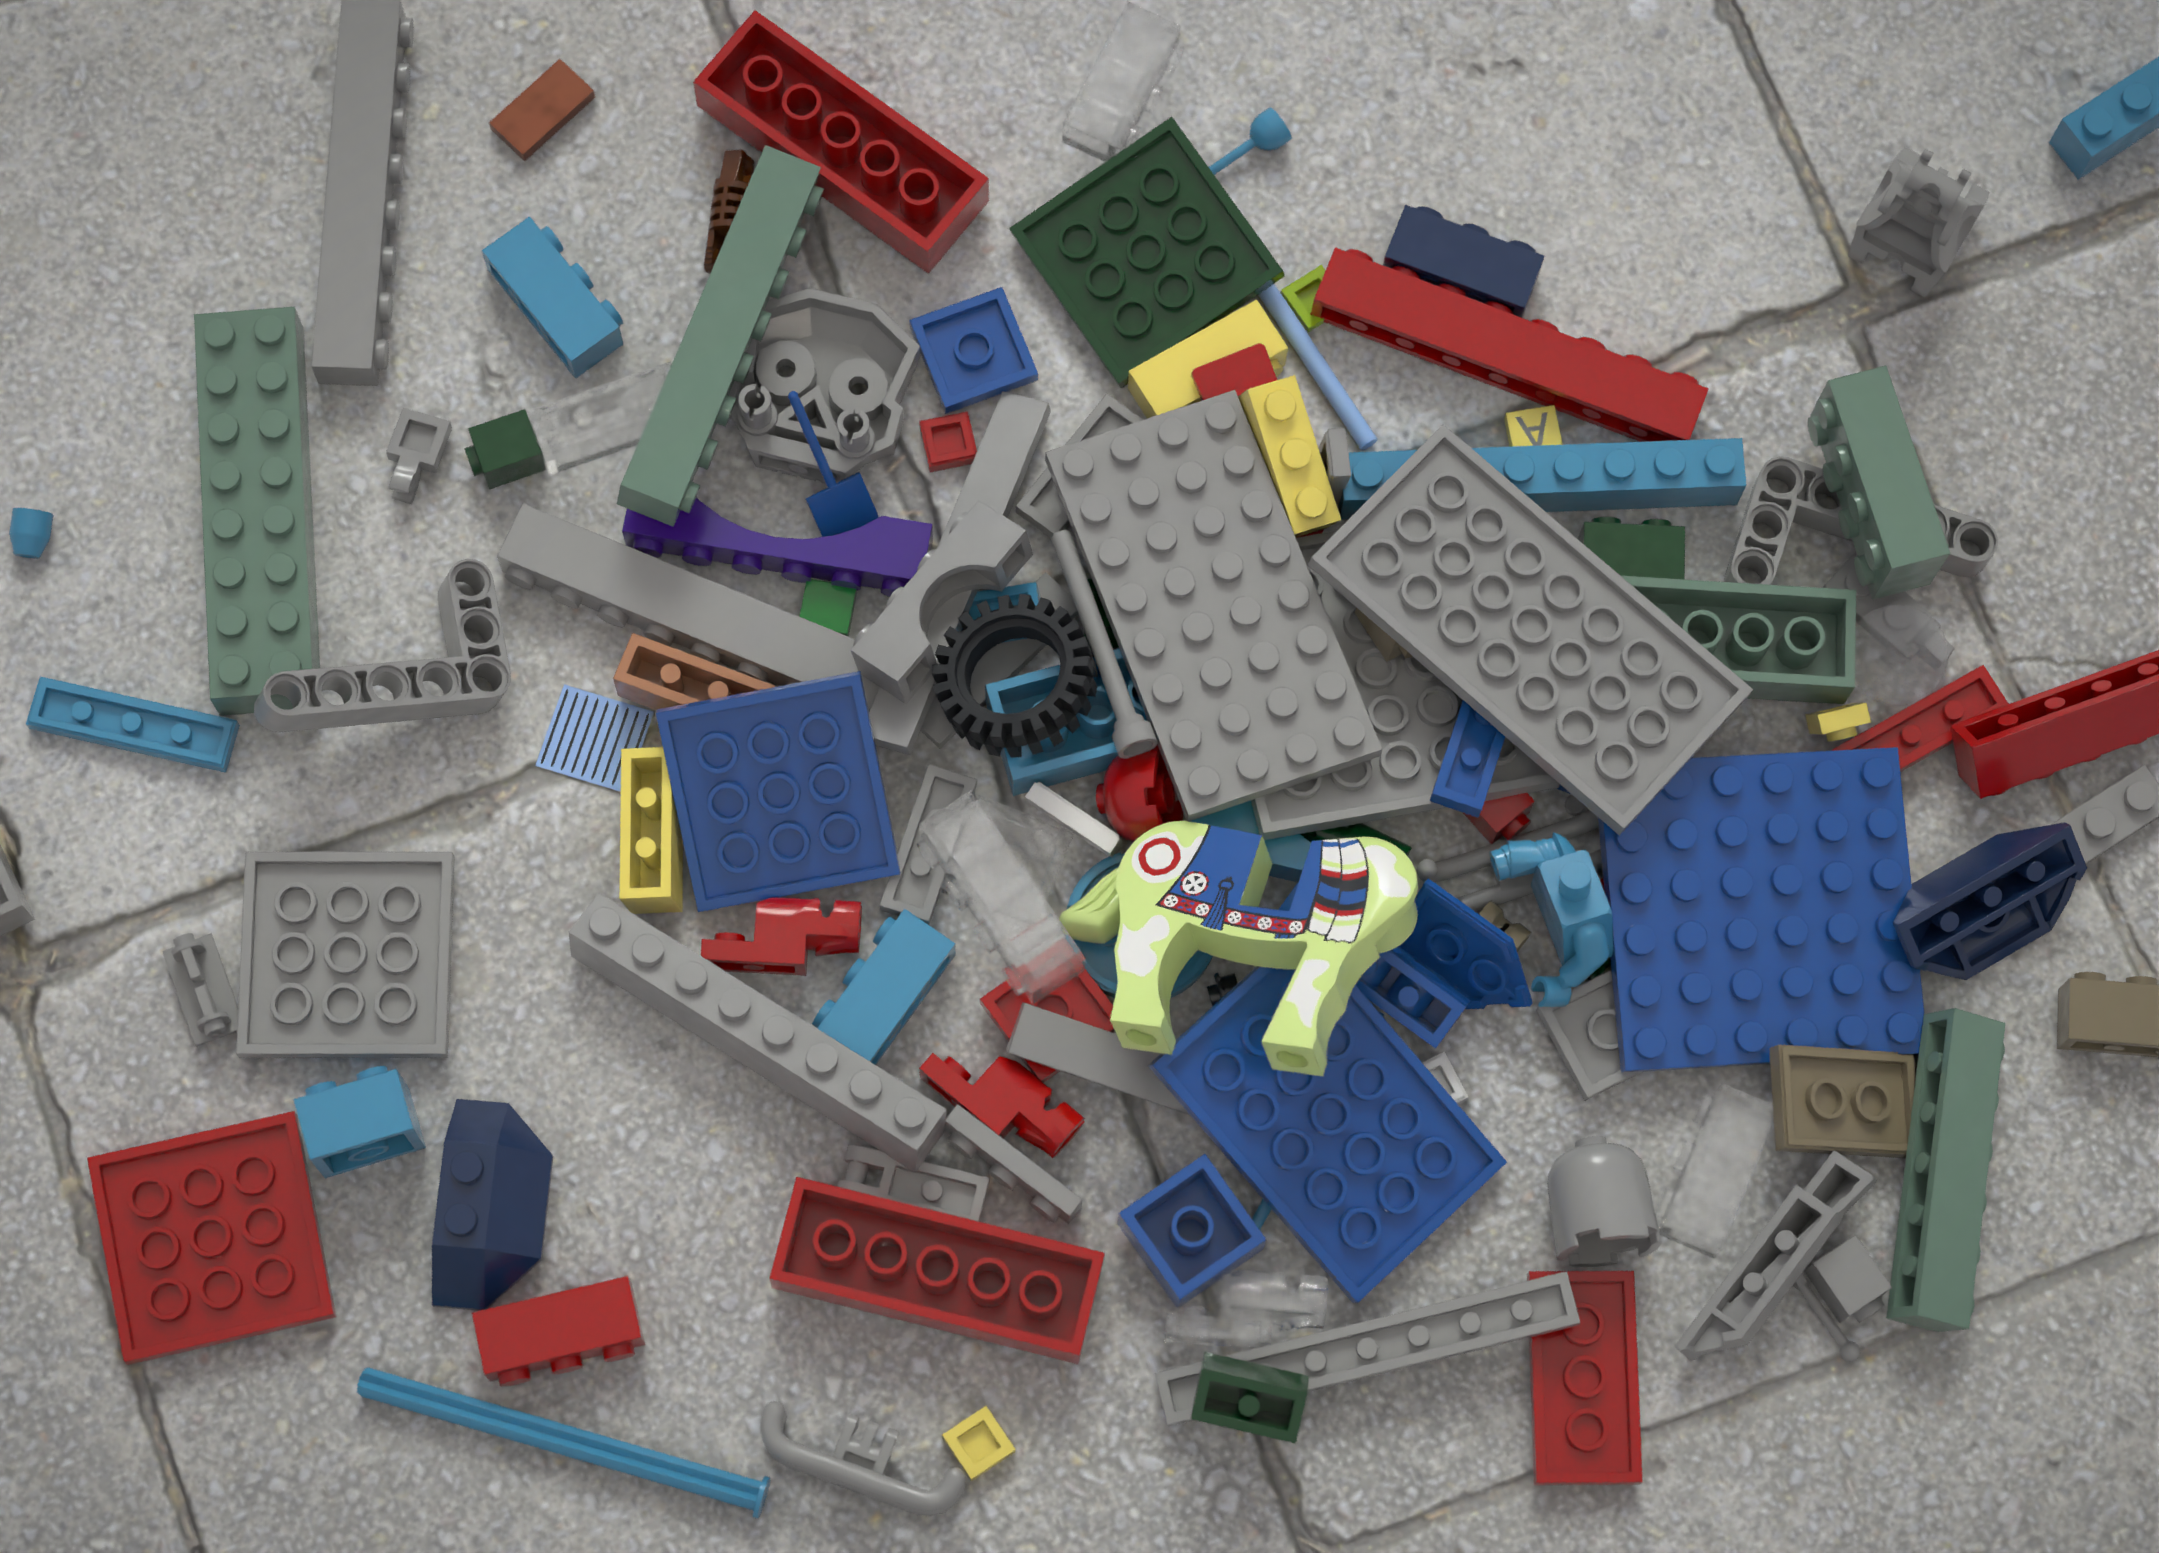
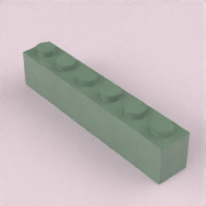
(1946, 1171)

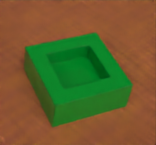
(828, 605)

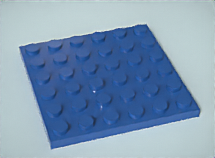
(1763, 912)

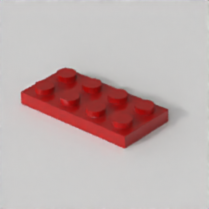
(1588, 1387)

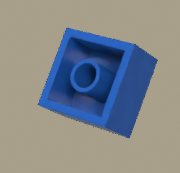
(1191, 1231)

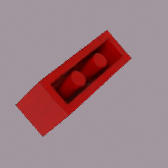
(558, 1331)

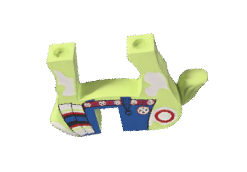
(1202, 891)

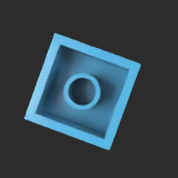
(359, 1121)

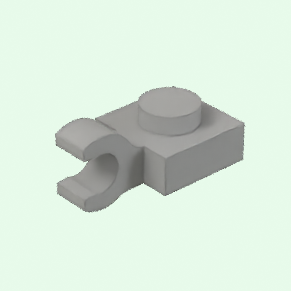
(415, 445)

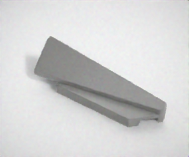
(1776, 1258)

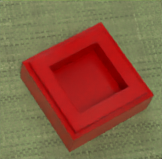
(948, 441)

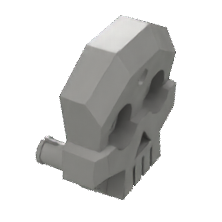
(831, 347)

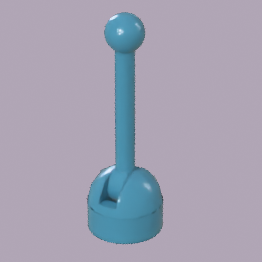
(1266, 133)

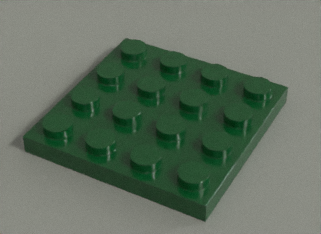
(1146, 250)

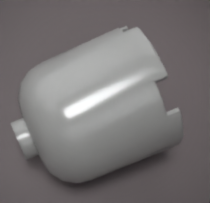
(1601, 1204)

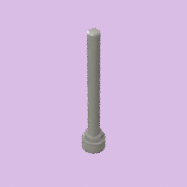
(1132, 732)

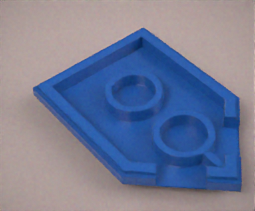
(1466, 950)

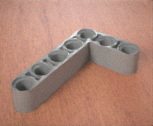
(1802, 508)
(406, 678)

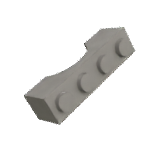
(978, 553)

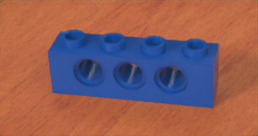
(1409, 992)

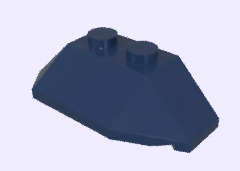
(1989, 900)
(488, 1205)

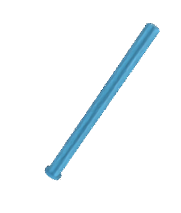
(564, 1440)

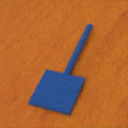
(842, 504)

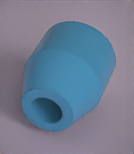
(30, 532)

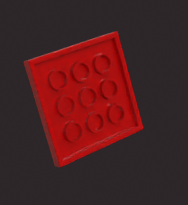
(211, 1237)

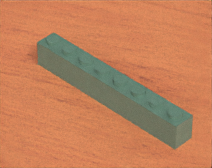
(719, 336)

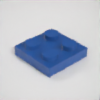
(973, 350)

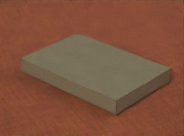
(1841, 1100)

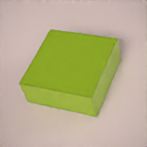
(1301, 296)

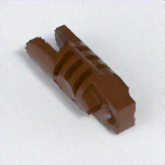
(727, 193)

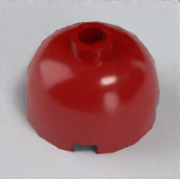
(1138, 795)

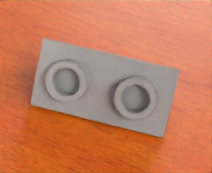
(202, 987)

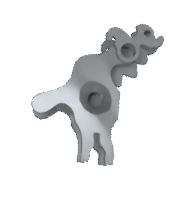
(1918, 218)

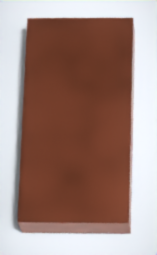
(542, 109)

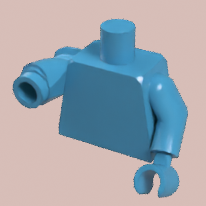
(1570, 905)

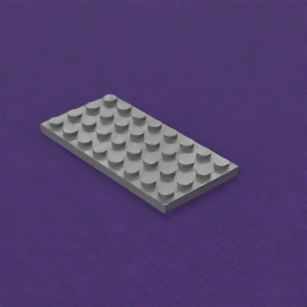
(1212, 605)
(1530, 628)

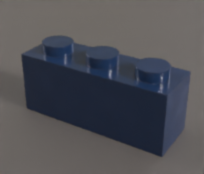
(1464, 258)

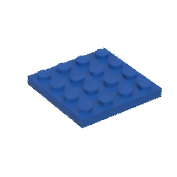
(778, 791)

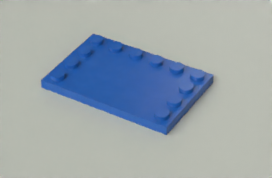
(1344, 1158)

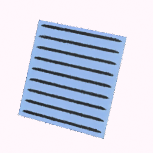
(589, 736)

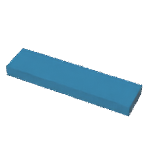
(132, 724)

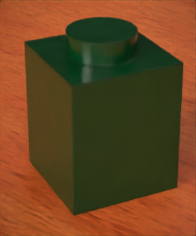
(504, 449)

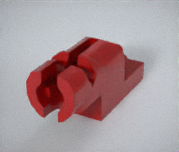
(785, 934)
(1005, 1099)

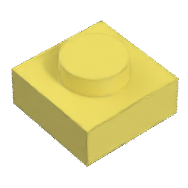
(1838, 721)

